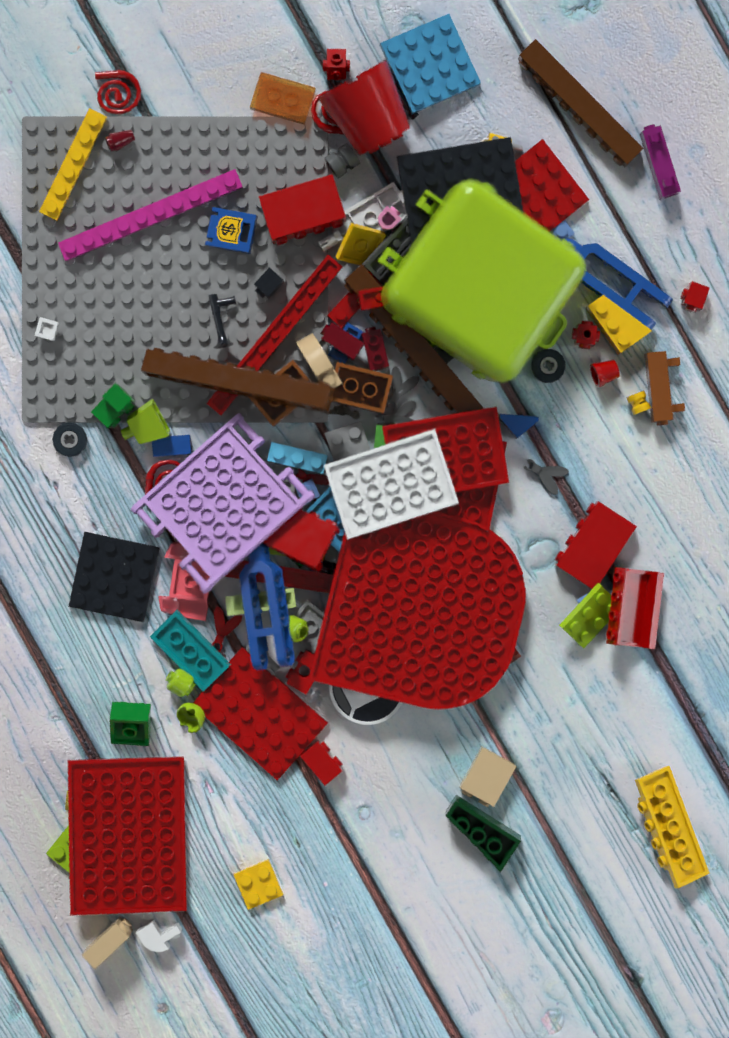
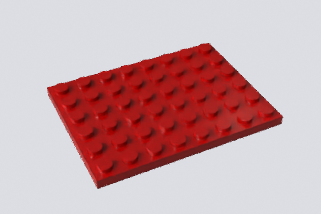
(127, 835)

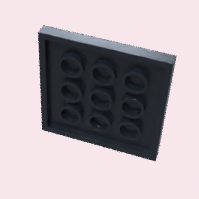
(114, 576)

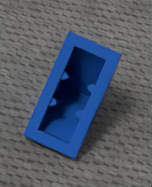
(517, 423)

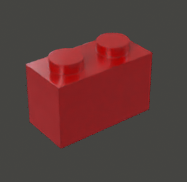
(322, 762)

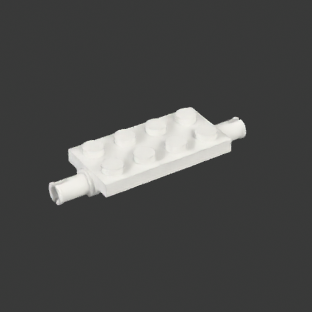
(366, 213)

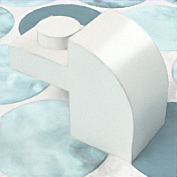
(155, 939)

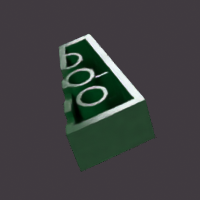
(484, 832)

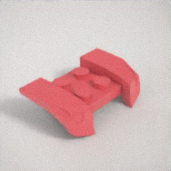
(184, 590)

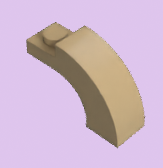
(318, 360)

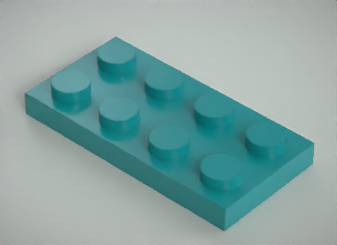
(190, 650)

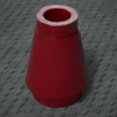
(118, 140)

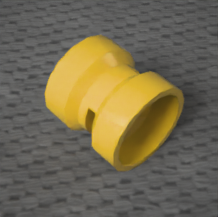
(638, 402)

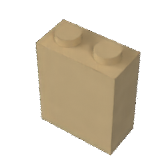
(487, 777)
(107, 942)

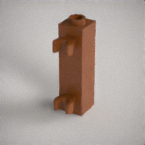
(659, 387)

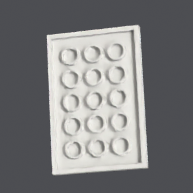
(391, 484)

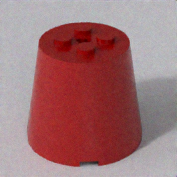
(368, 109)

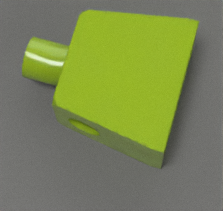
(146, 424)

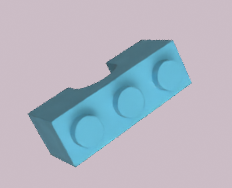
(297, 458)

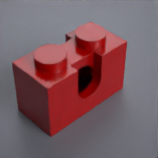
(297, 680)

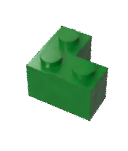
(113, 406)

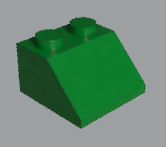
(130, 723)

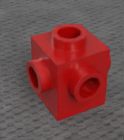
(336, 64)
(579, 339)

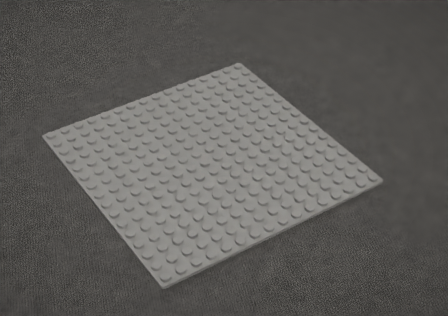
(159, 281)

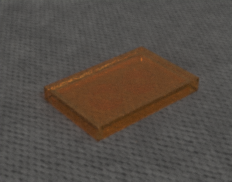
(282, 98)

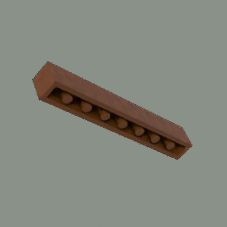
(579, 103)

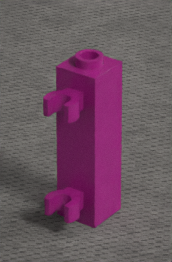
(660, 161)

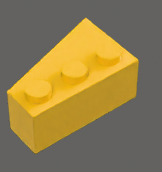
(616, 324)

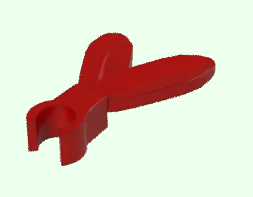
(317, 478)
(224, 629)

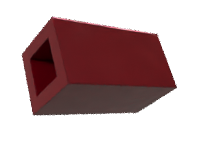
(341, 341)
(375, 349)

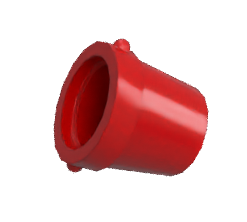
(604, 372)

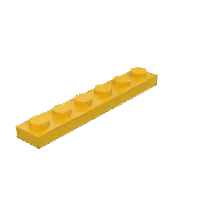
(73, 164)

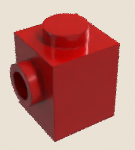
(694, 296)

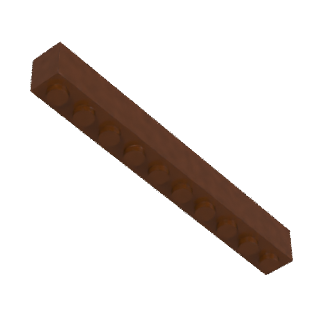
(417, 349)
(237, 380)

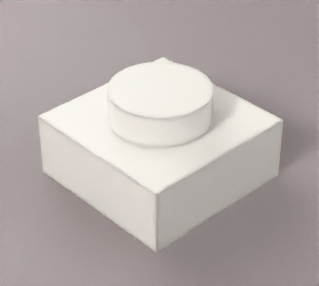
(47, 329)

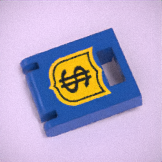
(227, 230)

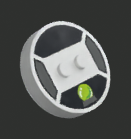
(362, 707)

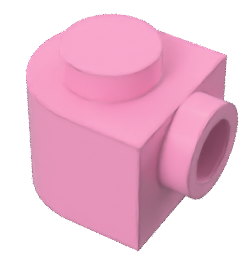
(388, 218)

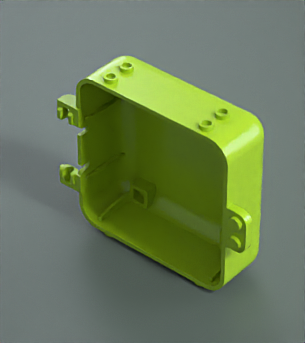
(483, 281)

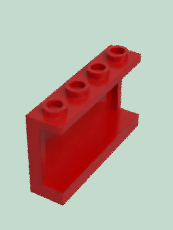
(302, 209)
(304, 538)
(595, 544)
(635, 608)

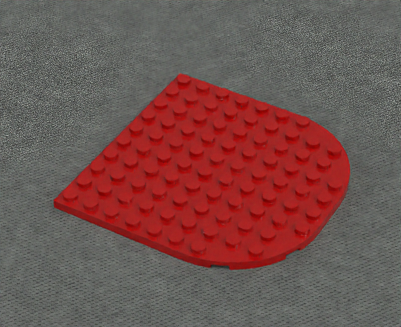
(422, 613)

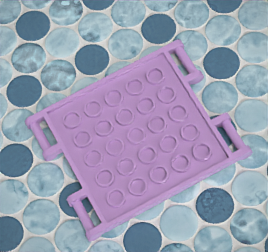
(222, 502)

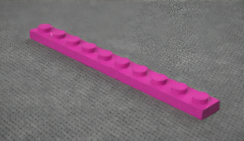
(150, 215)

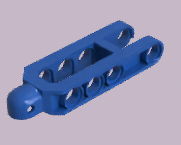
(640, 283)
(261, 562)

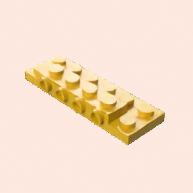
(670, 827)

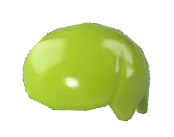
(191, 716)

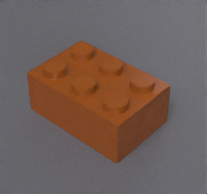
(362, 388)
(274, 411)

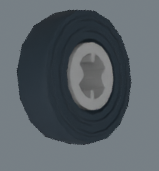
(542, 373)
(69, 449)

